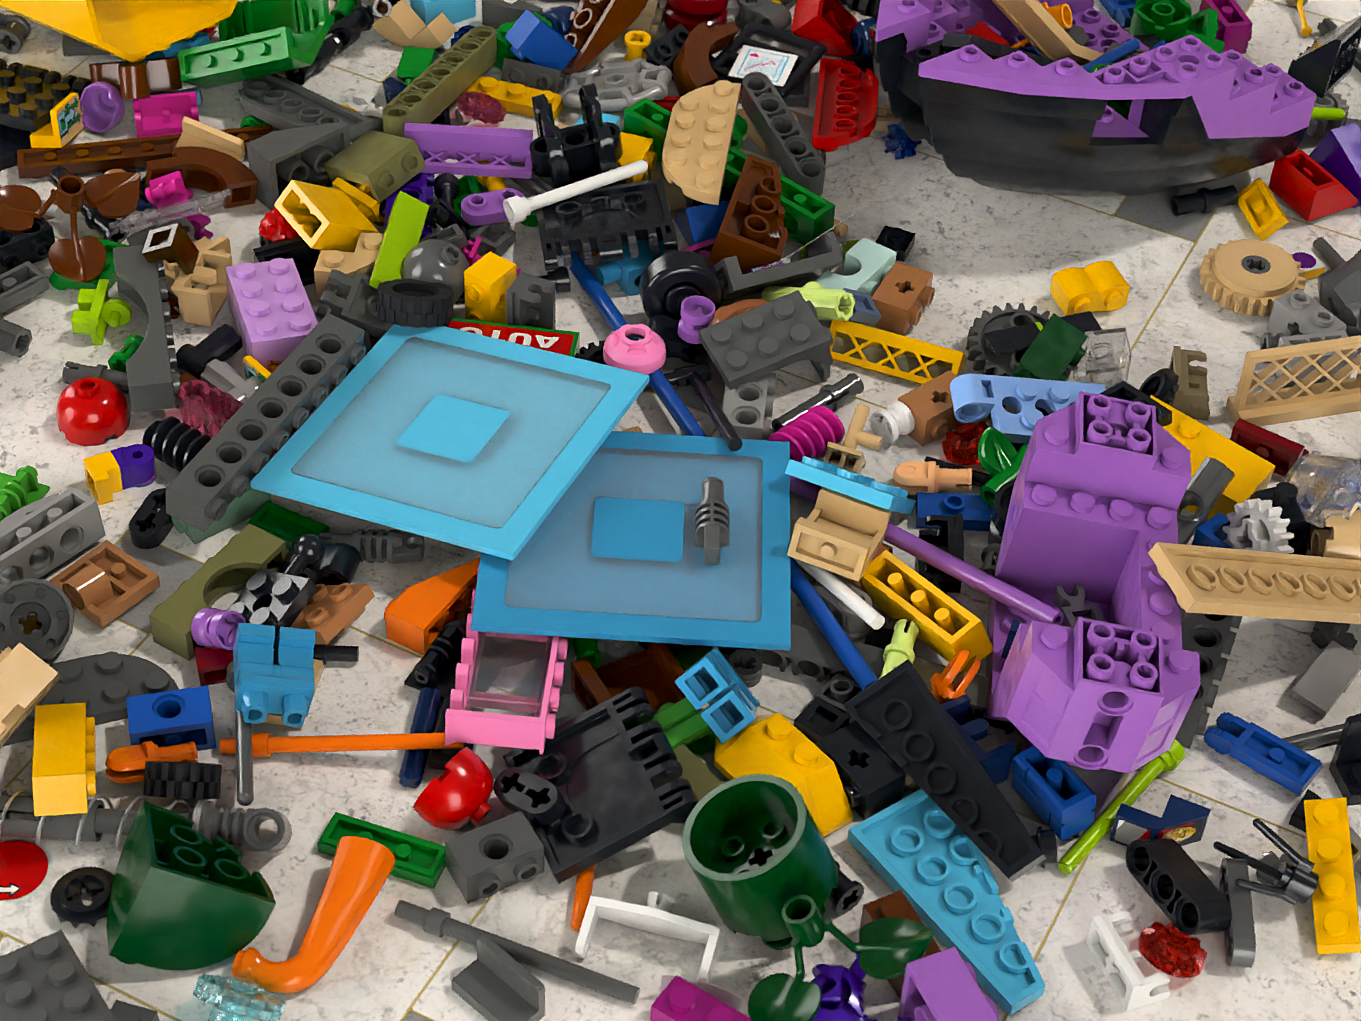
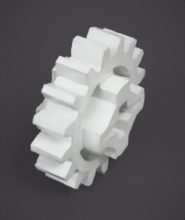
(1258, 527)

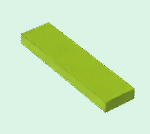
(400, 237)

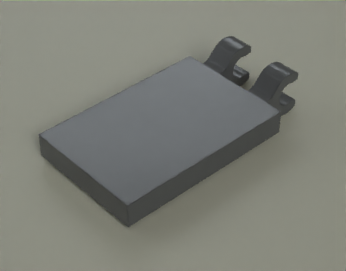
(358, 307)

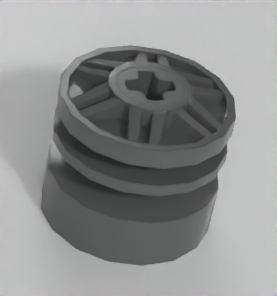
(51, 610)

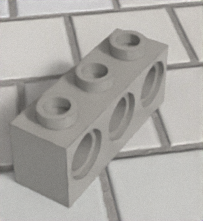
(749, 405)

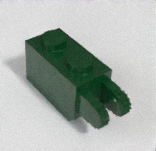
(1052, 351)

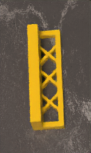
(895, 343)

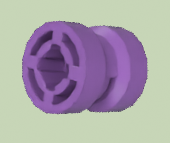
(696, 314)
(216, 627)

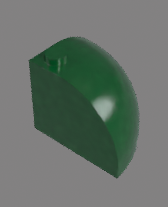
(181, 896)

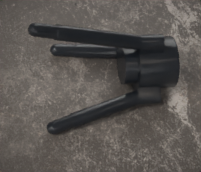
(1294, 880)

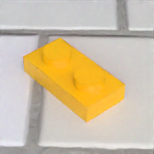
(1261, 209)

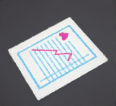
(772, 63)

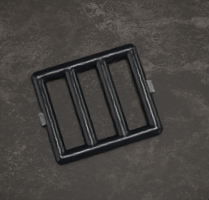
(803, 64)

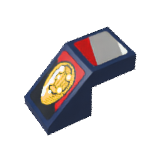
(1180, 821)

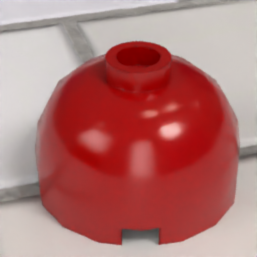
(92, 411)
(458, 793)

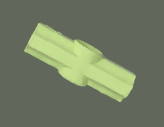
(828, 303)

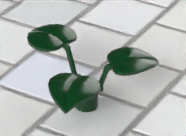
(884, 950)

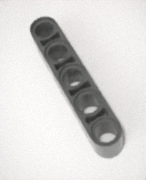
(782, 132)

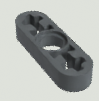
(1240, 935)

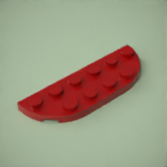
(844, 104)

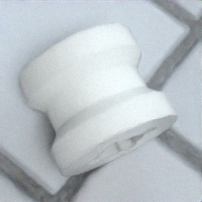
(892, 422)

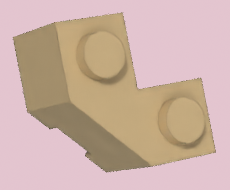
(349, 263)

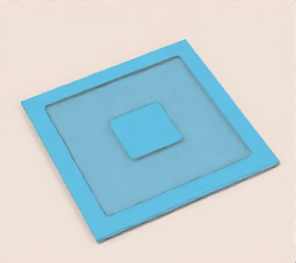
(453, 437)

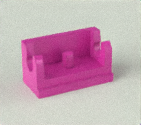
(164, 113)

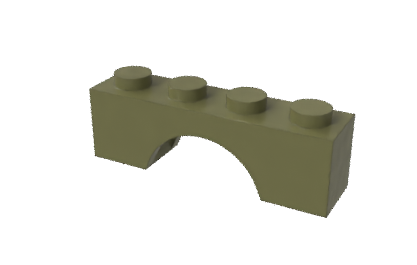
(218, 576)

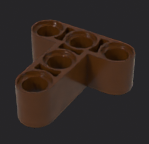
(139, 78)

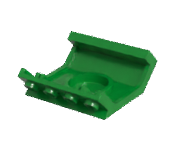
(258, 42)

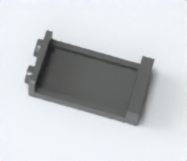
(822, 254)

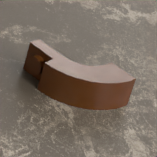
(692, 61)
(208, 171)

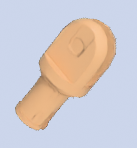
(929, 478)

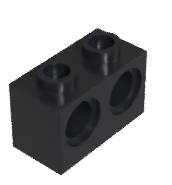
(25, 246)

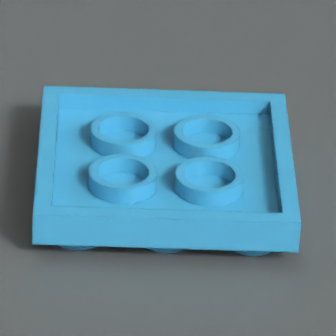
(852, 484)

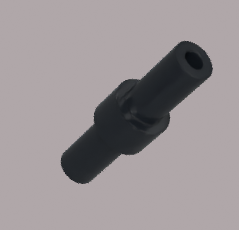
(336, 653)

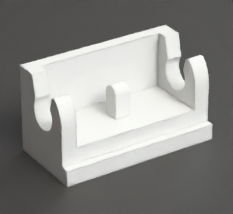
(1123, 963)

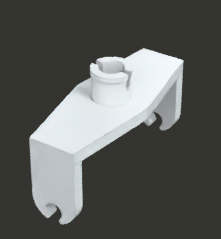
(652, 918)

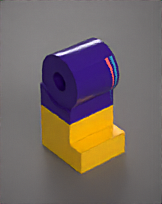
(119, 471)

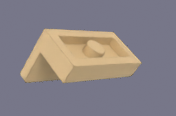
(205, 136)

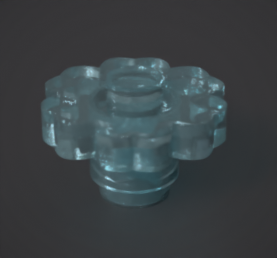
(237, 999)

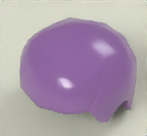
(101, 107)

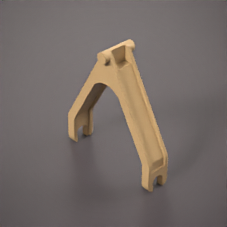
(1044, 31)

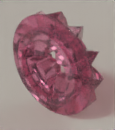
(481, 107)

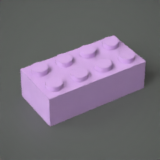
(269, 308)

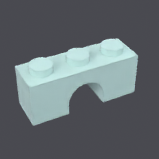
(864, 268)

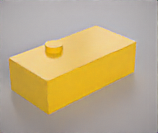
(1250, 470)

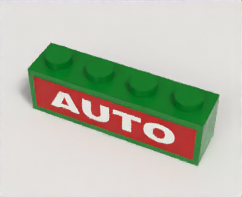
(541, 338)

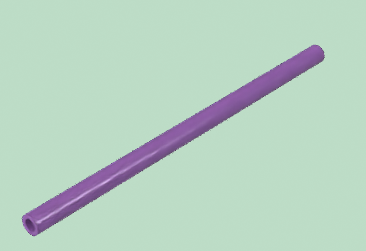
(952, 565)

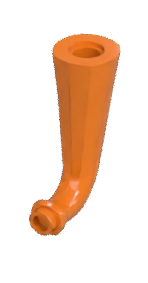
(350, 889)

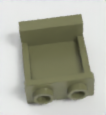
(377, 161)

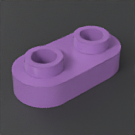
(486, 207)

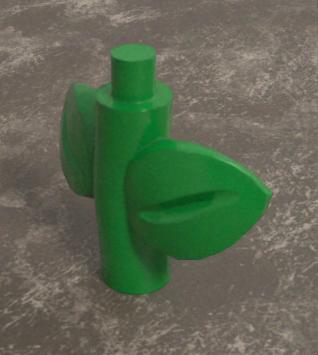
(999, 460)

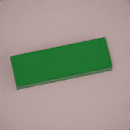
(415, 857)

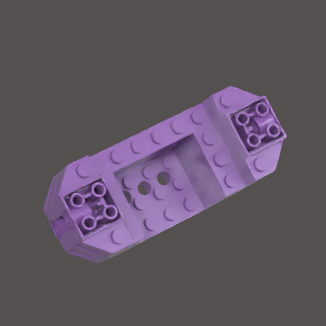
(1087, 512)

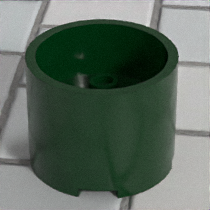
(755, 851)

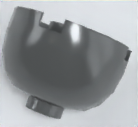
(436, 263)

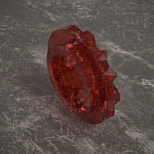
(954, 446)
(1180, 958)

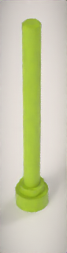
(1165, 762)

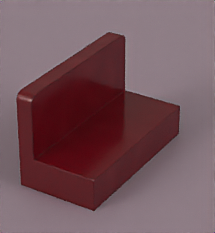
(1268, 445)

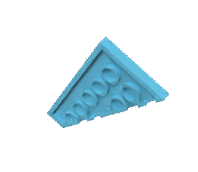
(951, 892)

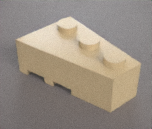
(23, 684)

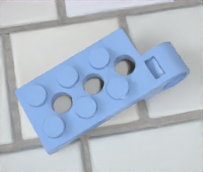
(980, 394)

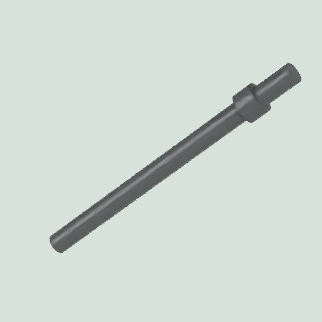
(440, 922)

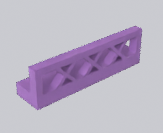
(472, 145)

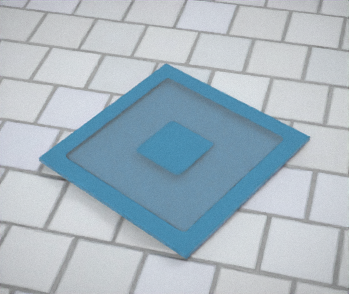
(624, 555)

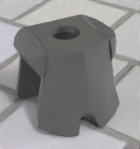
(1341, 291)

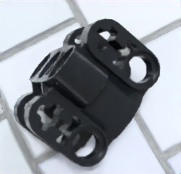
(574, 147)

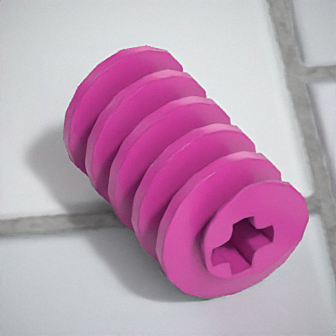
(810, 433)

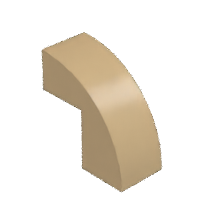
(406, 28)

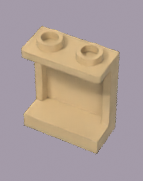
(840, 534)

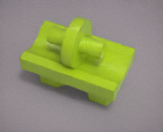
(98, 312)

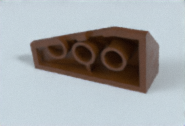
(596, 26)
(754, 218)

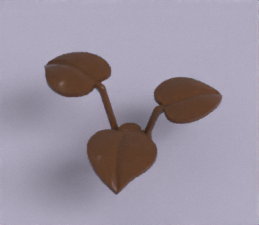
(82, 258)

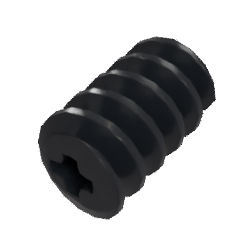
(174, 442)

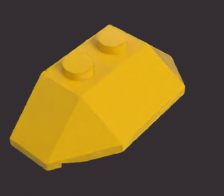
(779, 749)

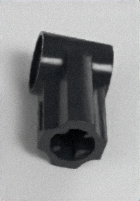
(218, 345)

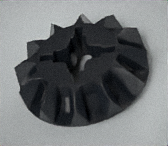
(1161, 385)
(67, 893)

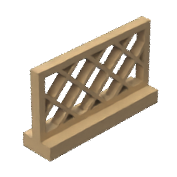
(1304, 399)

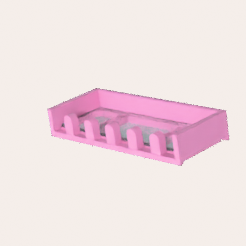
(506, 689)

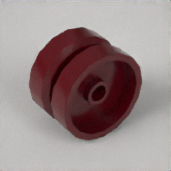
(693, 12)

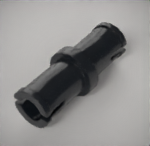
(1204, 200)

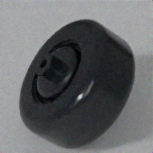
(676, 277)

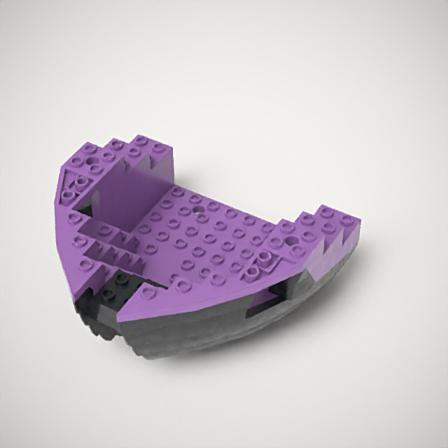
(1051, 126)

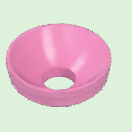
(638, 356)

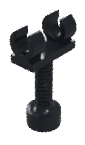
(442, 210)

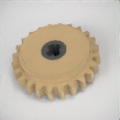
(1250, 275)

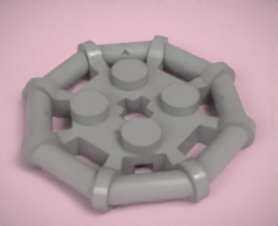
(620, 84)

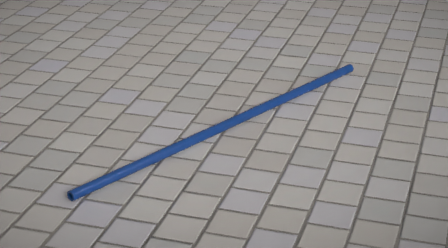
(689, 426)

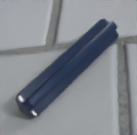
(423, 722)

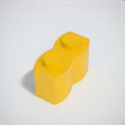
(1089, 288)

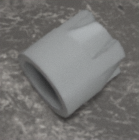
(836, 157)

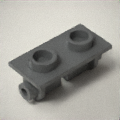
(532, 75)

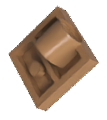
(106, 583)
(333, 609)

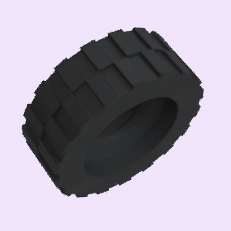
(414, 303)

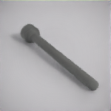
(244, 753)

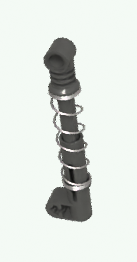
(210, 821)

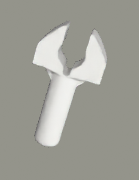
(365, 105)

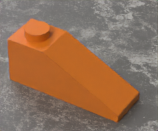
(426, 607)

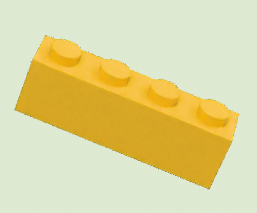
(941, 620)
(63, 759)

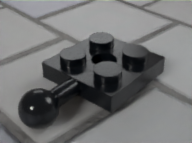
(283, 592)

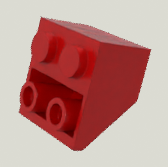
(1308, 187)

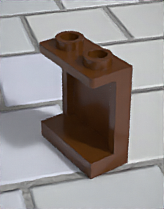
(651, 670)

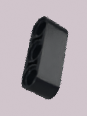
(1178, 886)

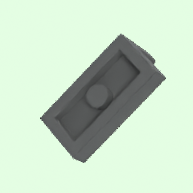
(500, 986)

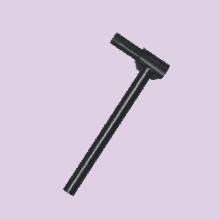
(696, 376)

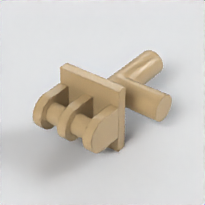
(855, 436)

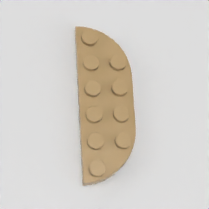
(700, 140)

